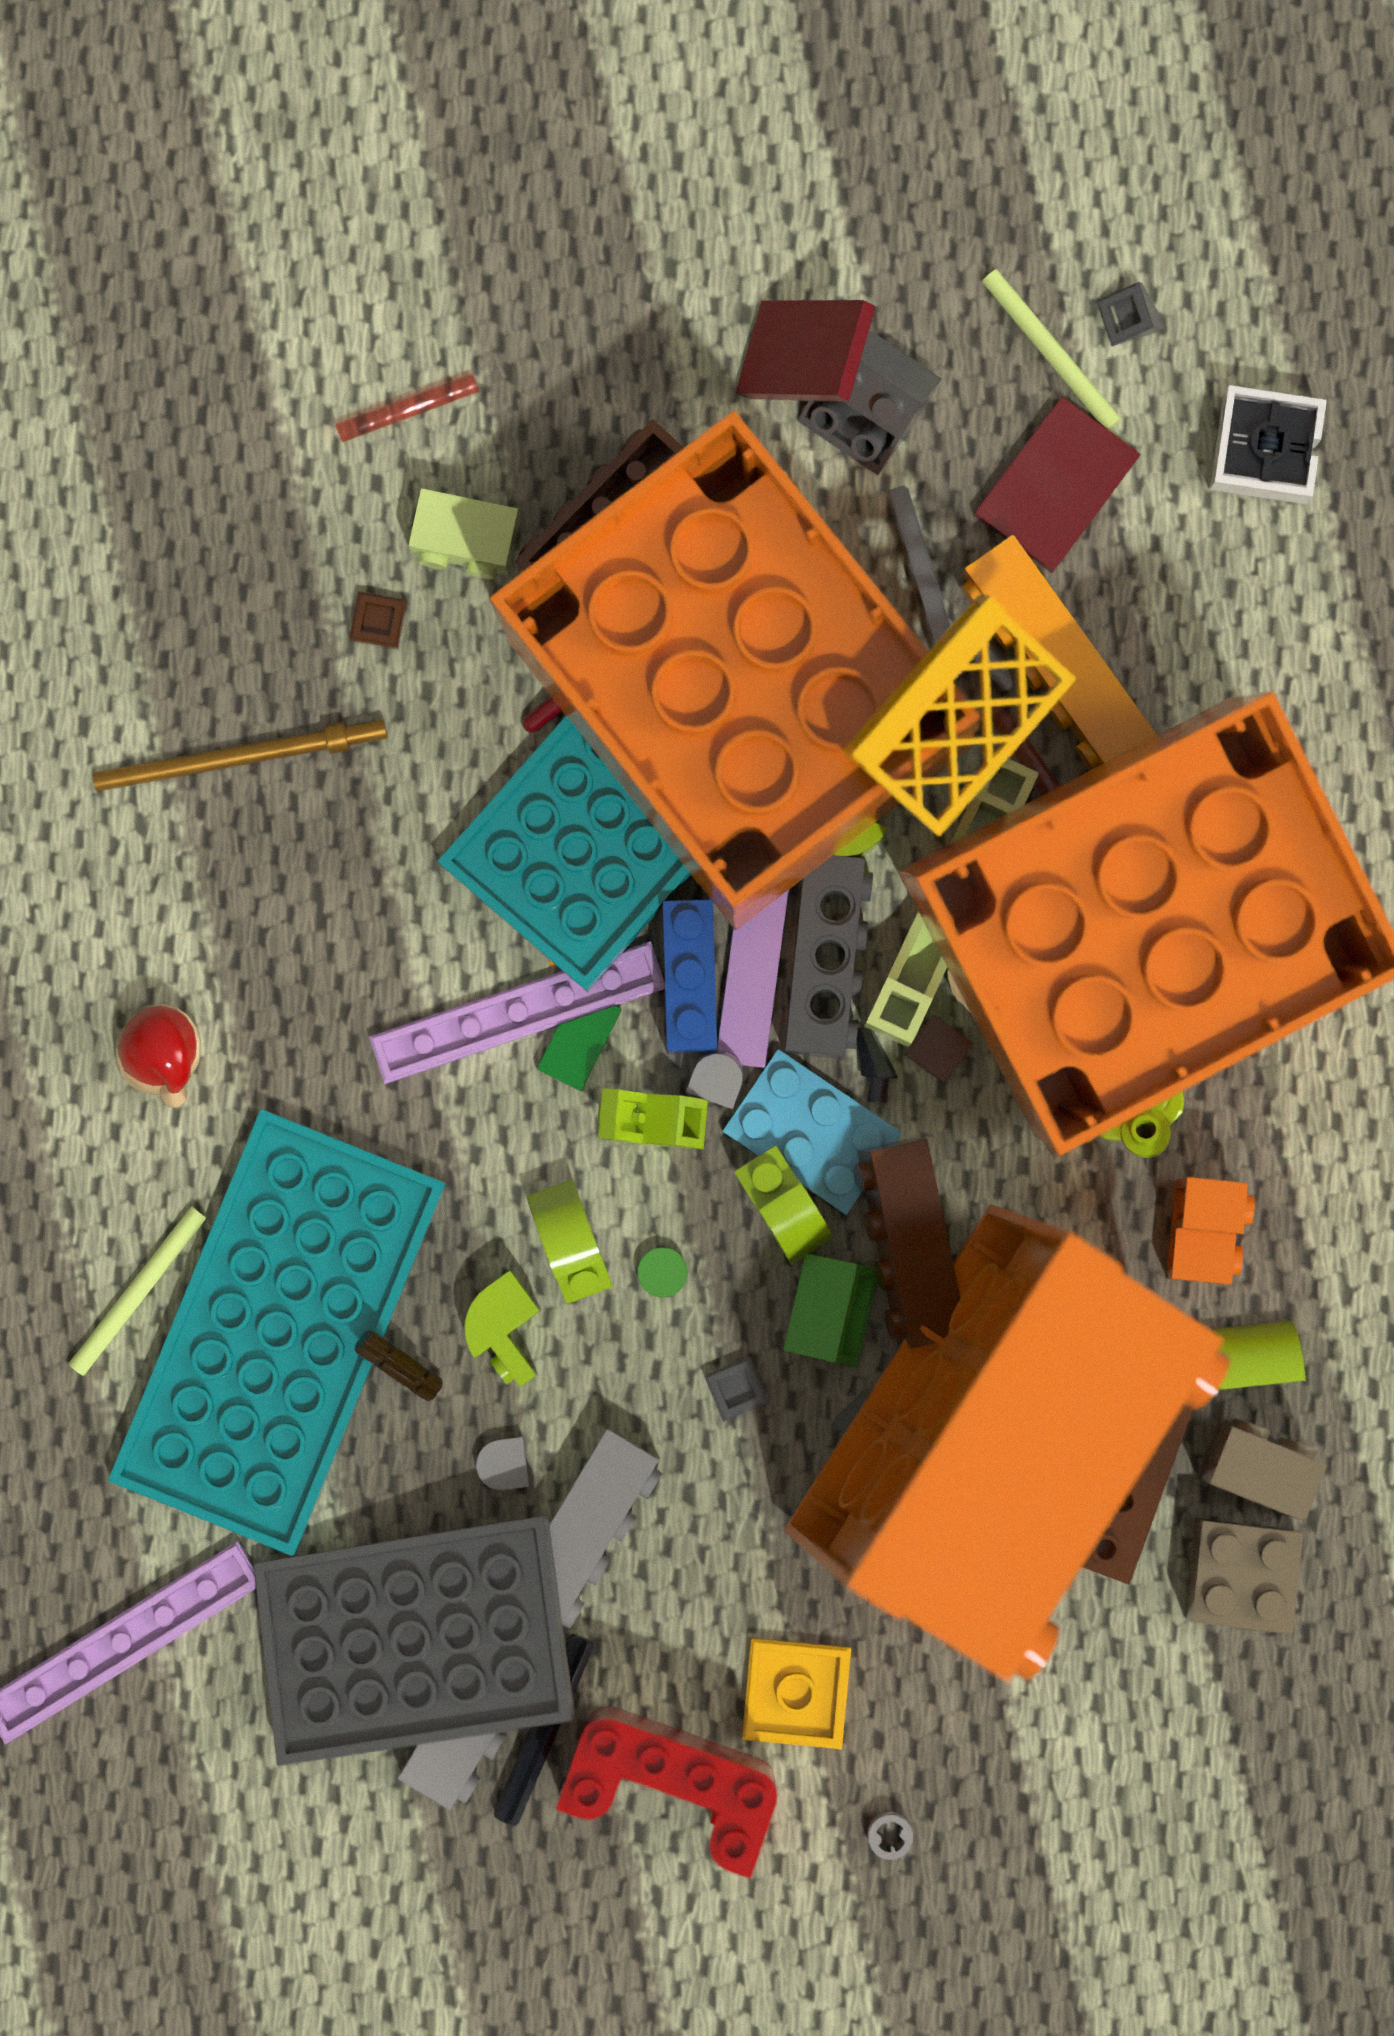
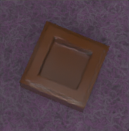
(378, 620)
(938, 1049)

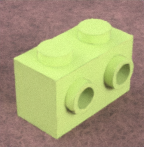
(464, 534)

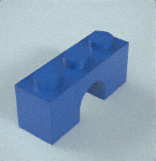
(689, 976)

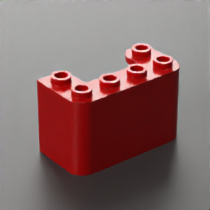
(679, 1764)

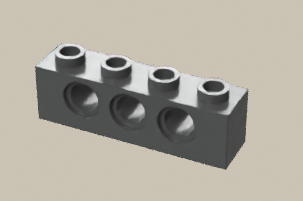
(805, 1031)

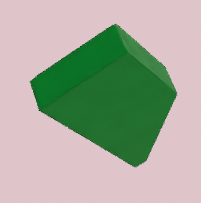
(577, 1047)

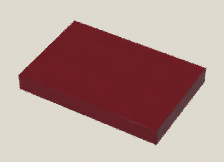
(805, 350)
(1057, 484)

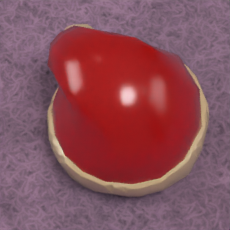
(159, 1052)

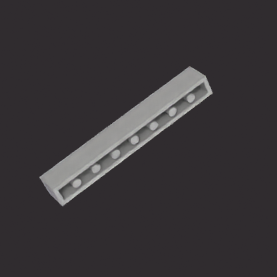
(580, 1534)

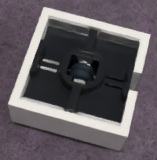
(1267, 444)

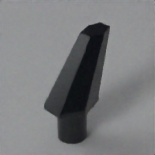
(874, 1065)

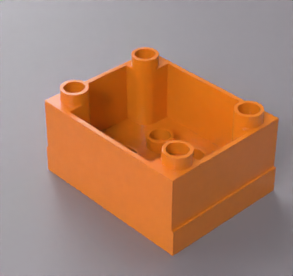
(724, 665)
(1155, 920)
(1006, 1443)

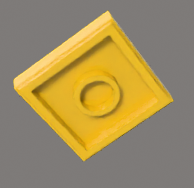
(796, 1693)

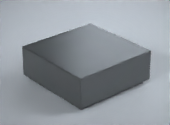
(736, 1389)

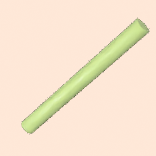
(1051, 349)
(137, 1291)

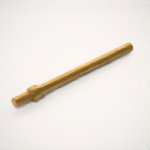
(335, 738)

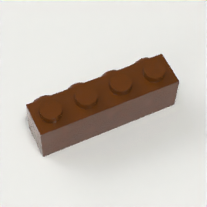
(639, 457)
(909, 1238)
(1125, 1535)

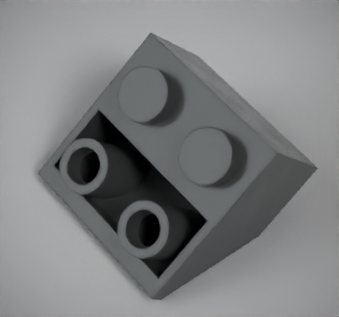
(881, 409)

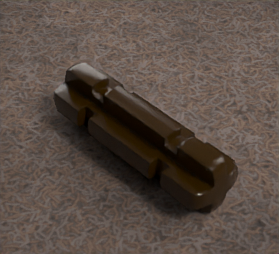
(398, 1365)

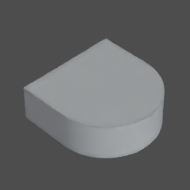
(717, 1078)
(503, 1464)

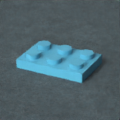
(812, 1128)

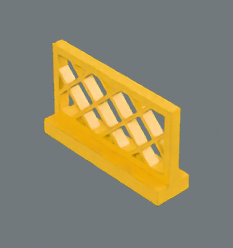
(927, 683)

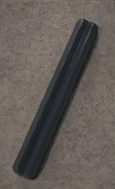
(538, 1743)

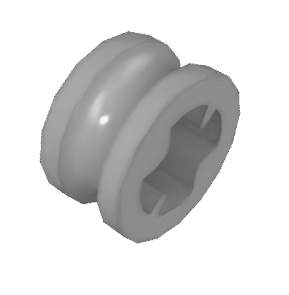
(905, 1833)

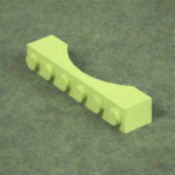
(919, 963)

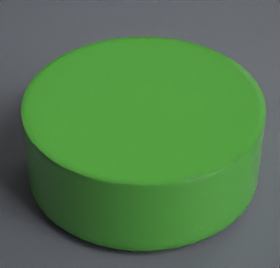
(662, 1272)

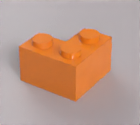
(1205, 1228)

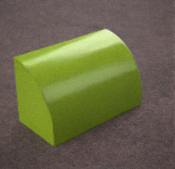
(1261, 1354)

